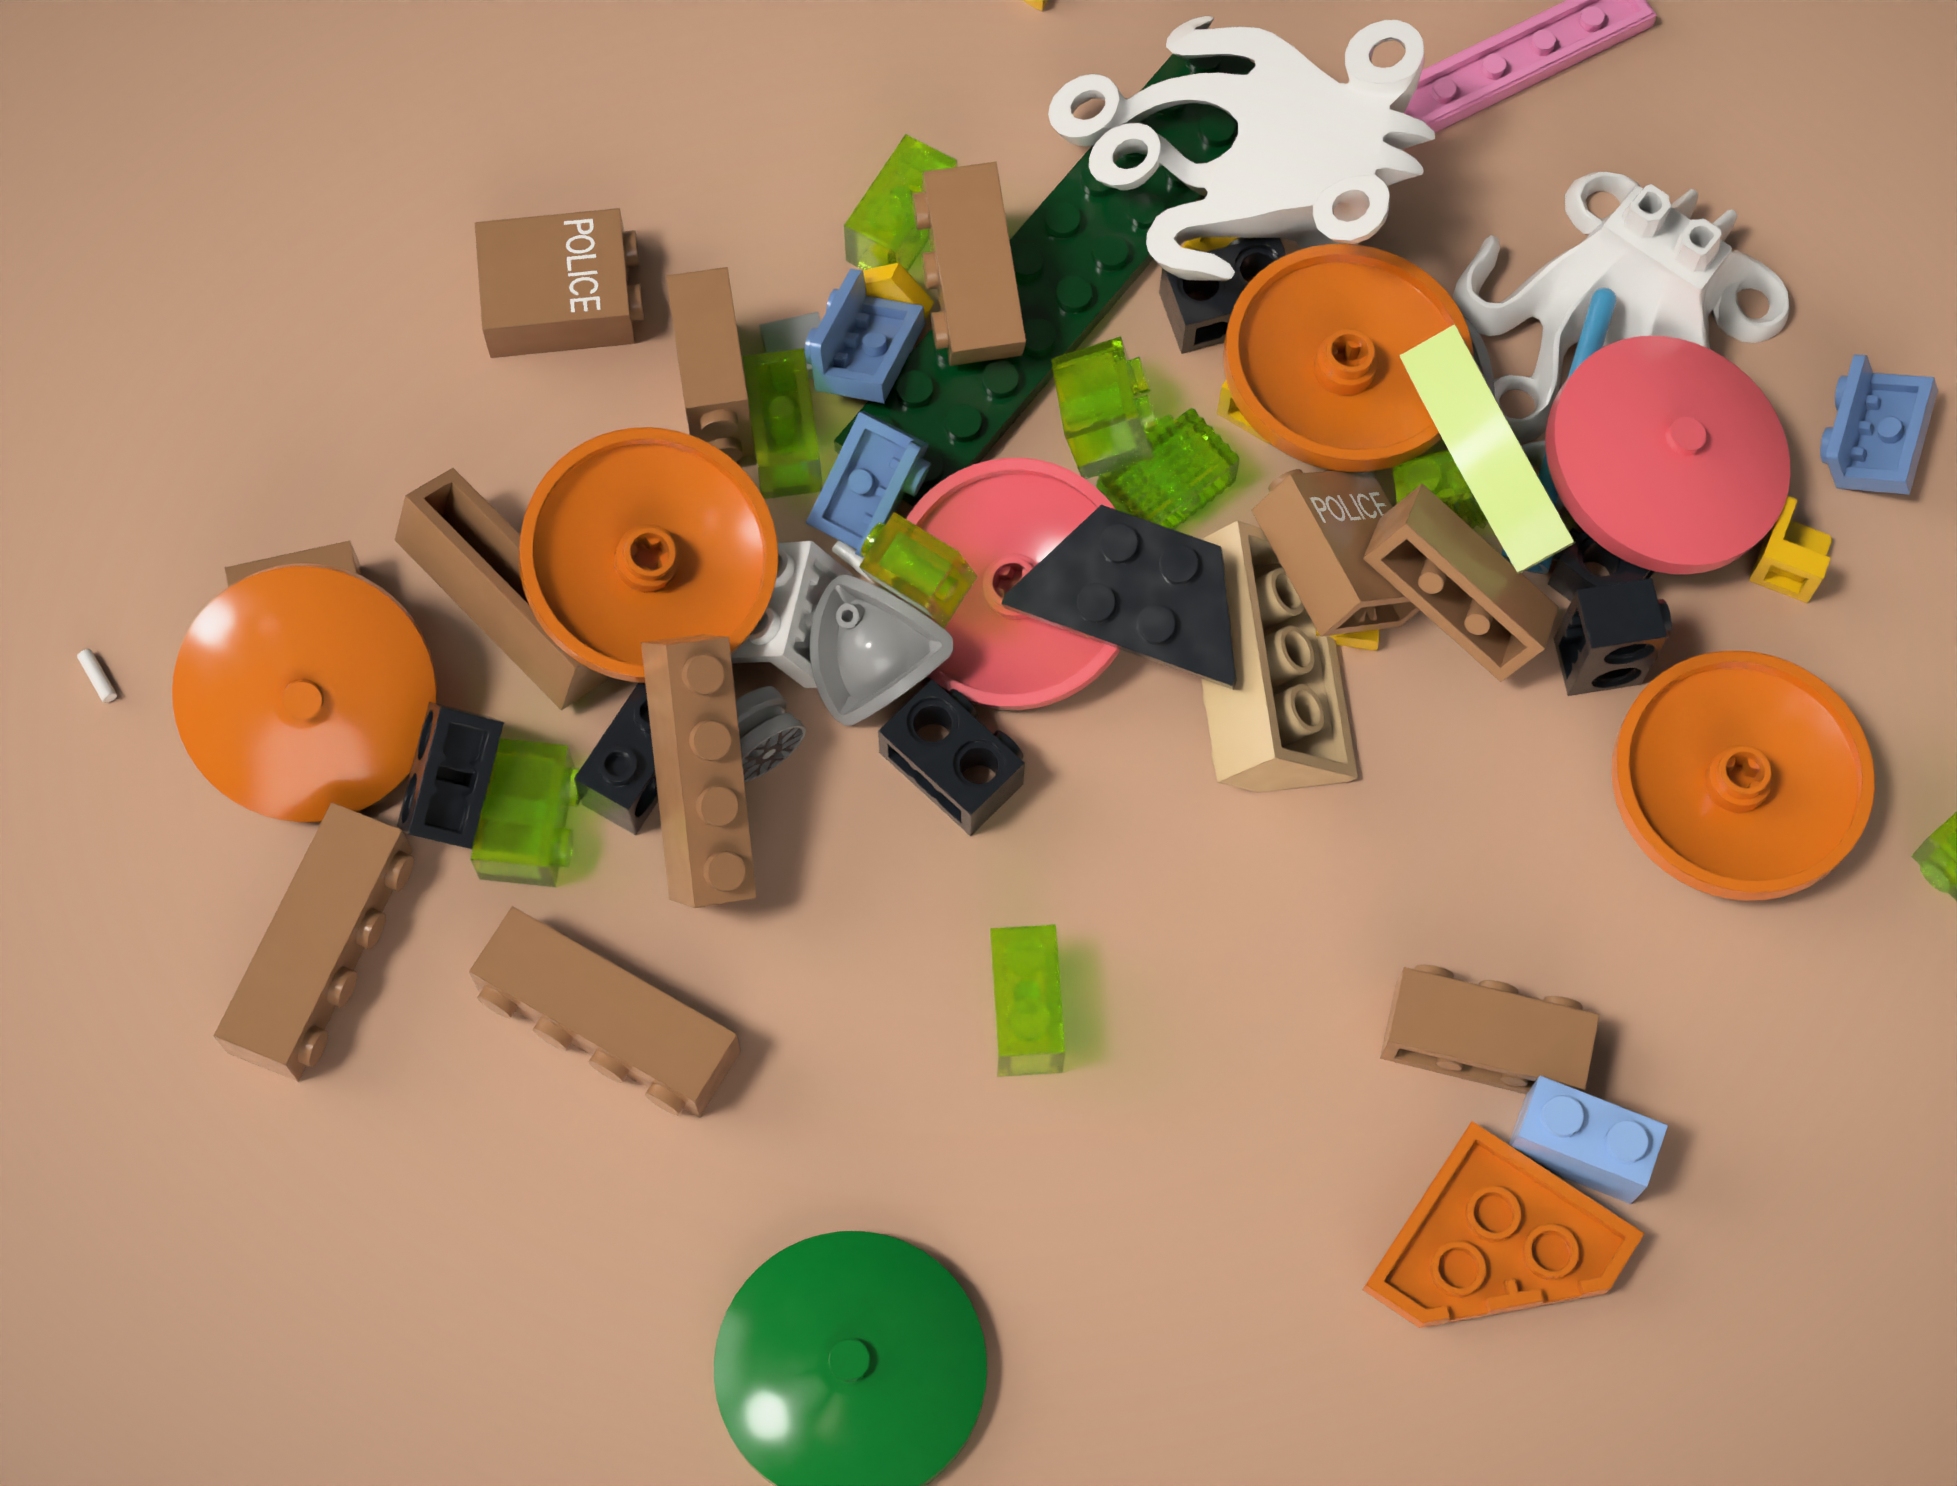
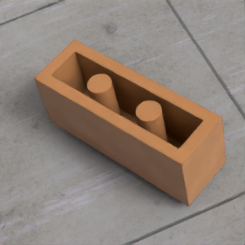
(969, 264)
(1461, 583)
(1487, 1031)

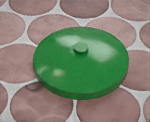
(850, 1364)

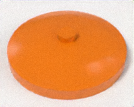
(1320, 358)
(643, 545)
(303, 691)
(1743, 775)

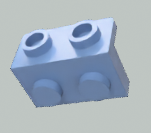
(862, 341)
(1877, 429)
(869, 480)

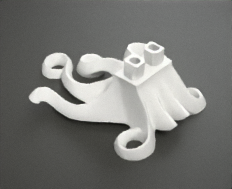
(1306, 152)
(1656, 263)

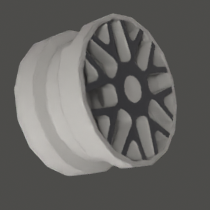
(766, 731)

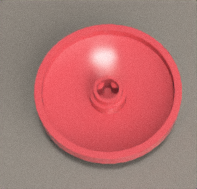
(1667, 455)
(1003, 523)

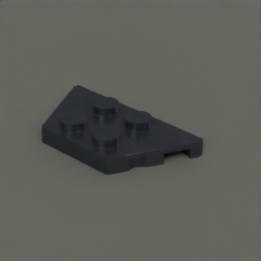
(1136, 592)

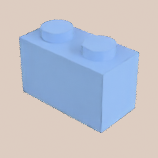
(1588, 1139)

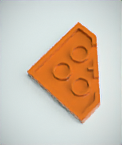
(1498, 1240)

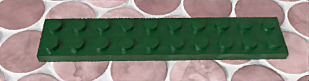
(1069, 272)

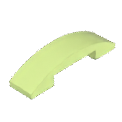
(1486, 449)

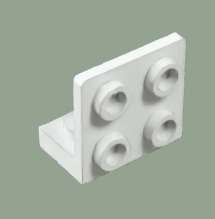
(786, 624)

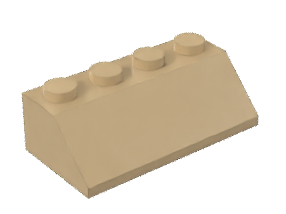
(1288, 706)

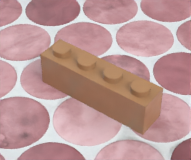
(477, 564)
(699, 770)
(315, 943)
(605, 1013)

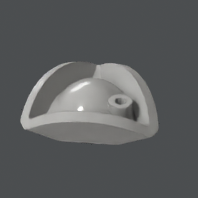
(870, 648)

